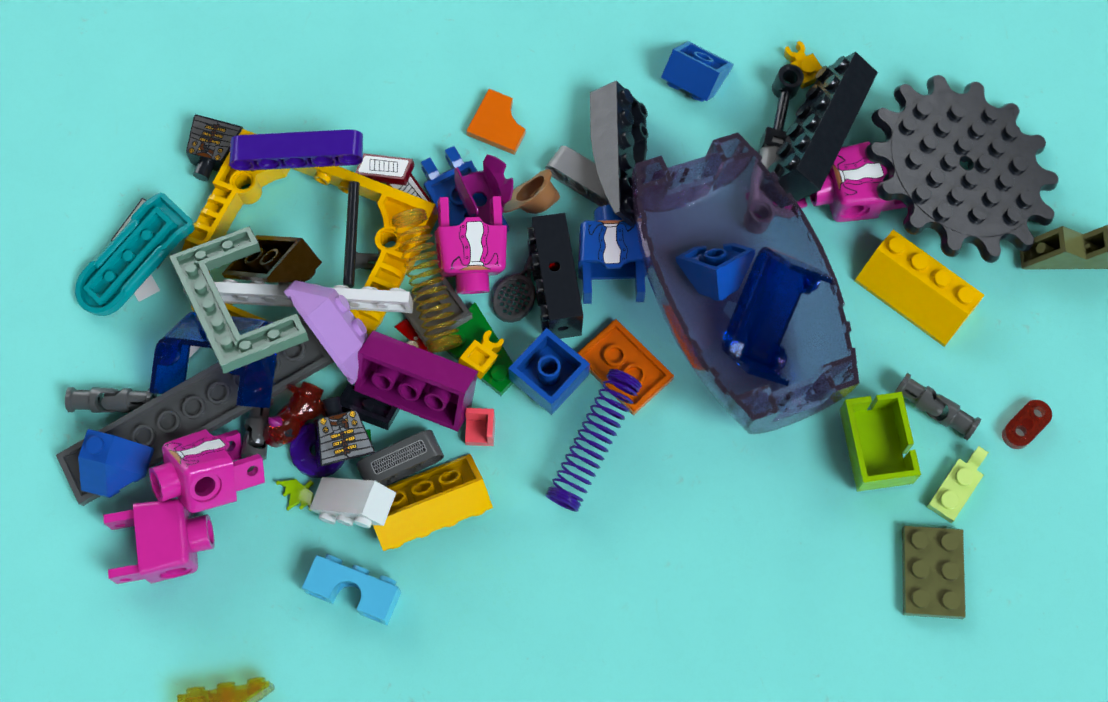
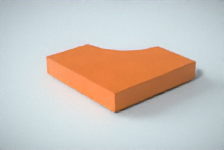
(495, 123)

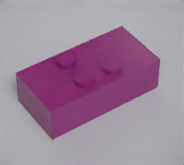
(415, 380)

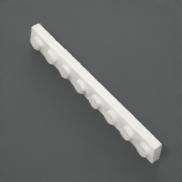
(273, 295)

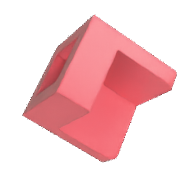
(480, 426)

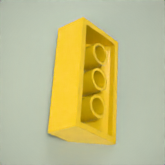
(919, 288)
(433, 501)

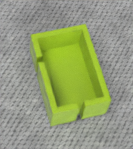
(878, 441)

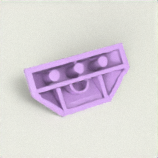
(331, 323)

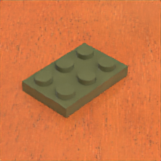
(933, 572)

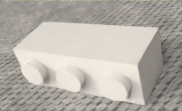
(352, 502)

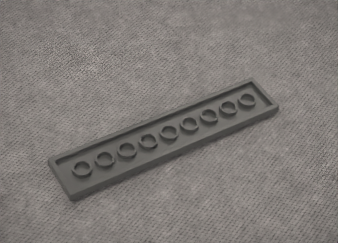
(196, 405)

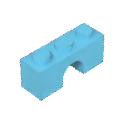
(329, 577)

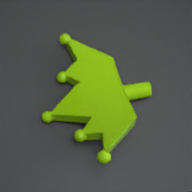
(298, 493)

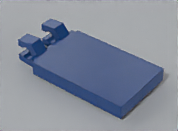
(444, 185)

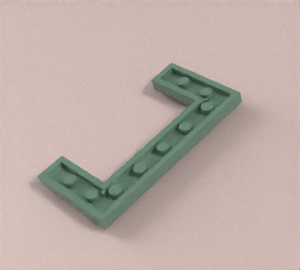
(227, 344)

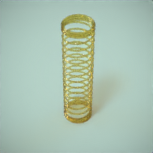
(411, 218)

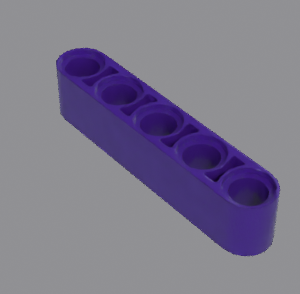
(296, 150)

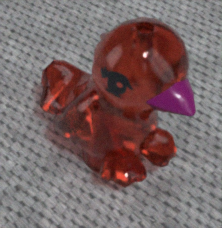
(302, 406)

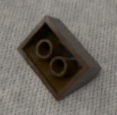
(278, 261)

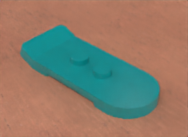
(132, 256)

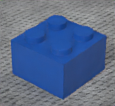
(549, 371)

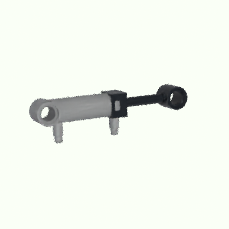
(775, 136)

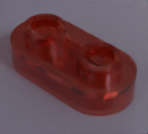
(1028, 423)

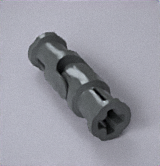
(927, 400)
(112, 401)
(254, 433)

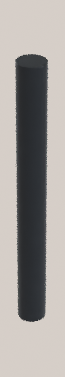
(351, 234)

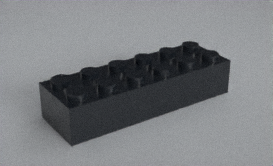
(822, 125)

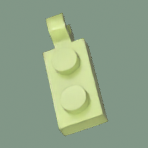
(958, 486)

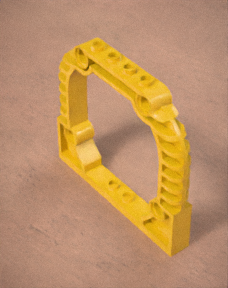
(389, 269)

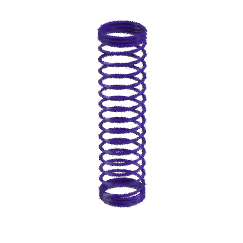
(625, 383)

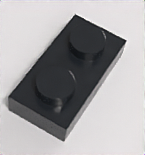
(369, 408)

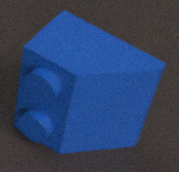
(696, 71)

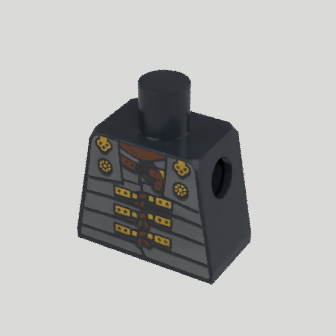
(209, 144)
(339, 435)

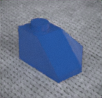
(716, 270)
(111, 463)

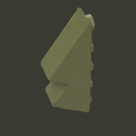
(1068, 250)

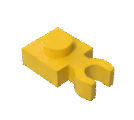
(808, 64)
(481, 355)

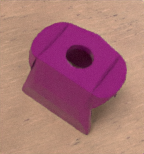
(488, 182)

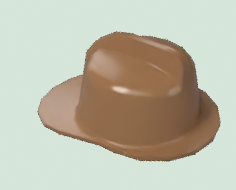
(534, 195)

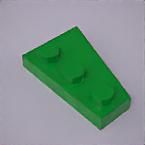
(474, 329)

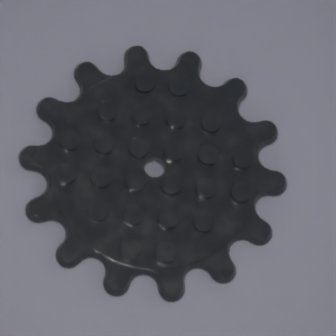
(960, 204)

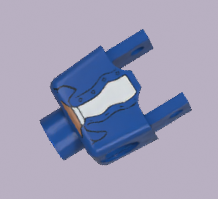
(609, 251)

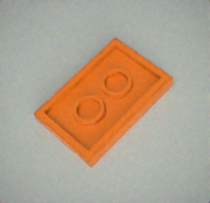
(622, 351)

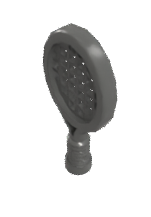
(513, 279)

